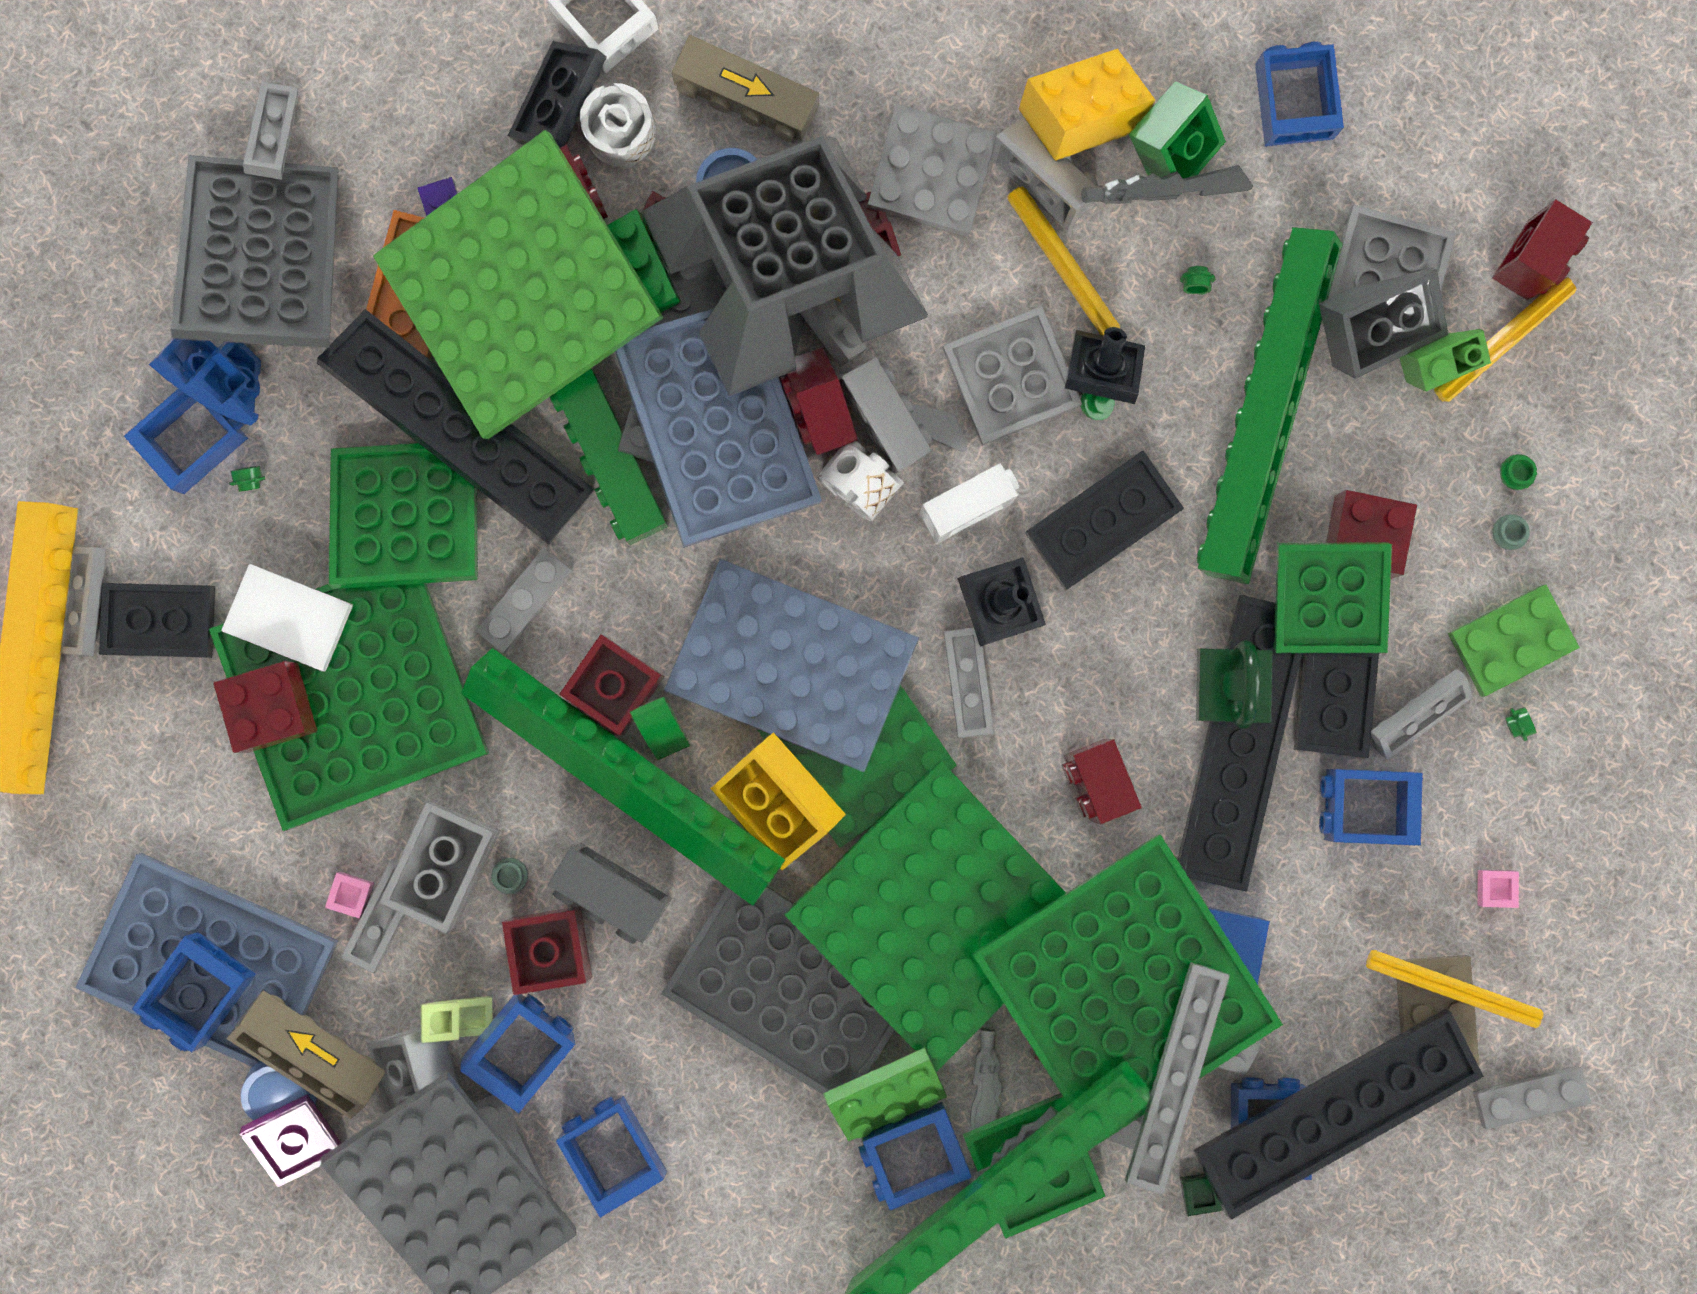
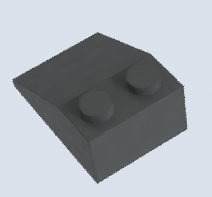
(1383, 321)

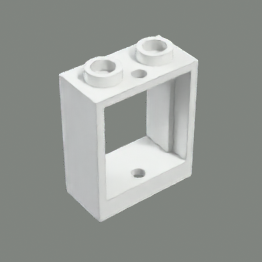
(617, 44)
(969, 502)

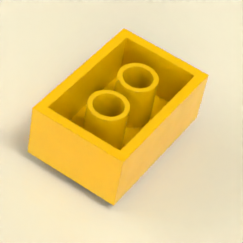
(1085, 103)
(778, 800)

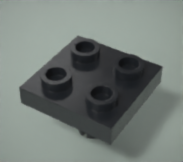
(1105, 365)
(1001, 601)

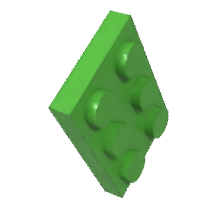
(1513, 640)
(885, 1095)

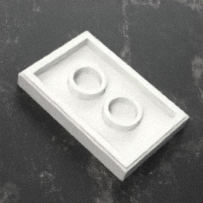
(287, 617)

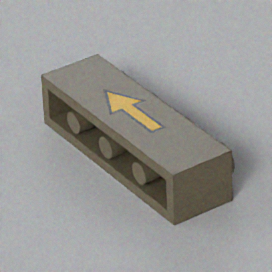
(745, 89)
(307, 1054)

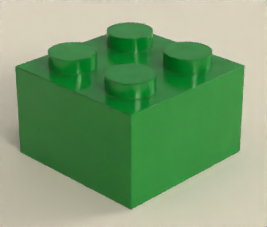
(1178, 133)

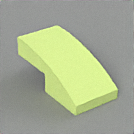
(455, 1018)

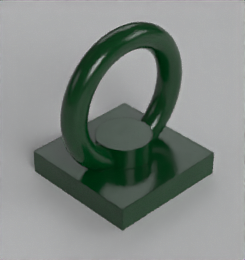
(1234, 685)

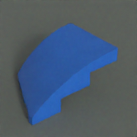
(213, 376)

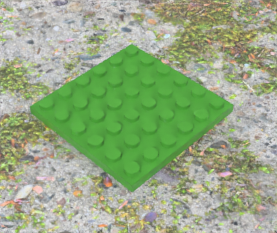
(517, 285)

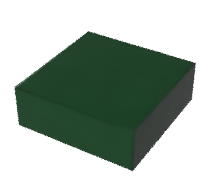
(1199, 1195)

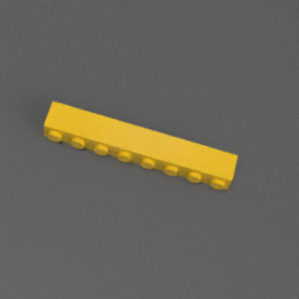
(33, 641)

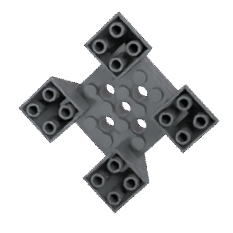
(764, 283)

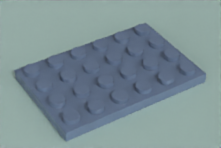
(716, 454)
(792, 665)
(166, 904)

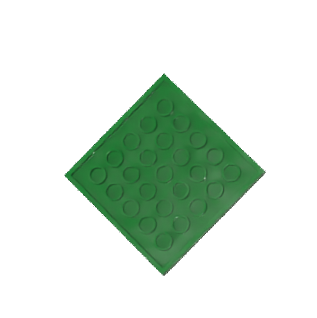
(380, 710)
(917, 904)
(1106, 969)

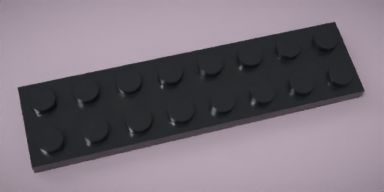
(423, 405)
(1238, 768)
(1338, 1113)

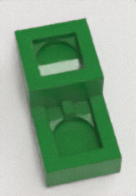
(660, 728)

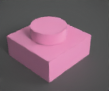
(1498, 888)
(349, 894)

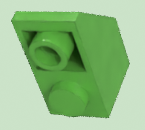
(1446, 359)

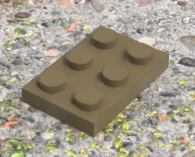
(1419, 1003)

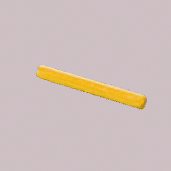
(1062, 260)
(1512, 334)
(1454, 988)

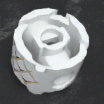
(618, 125)
(860, 480)

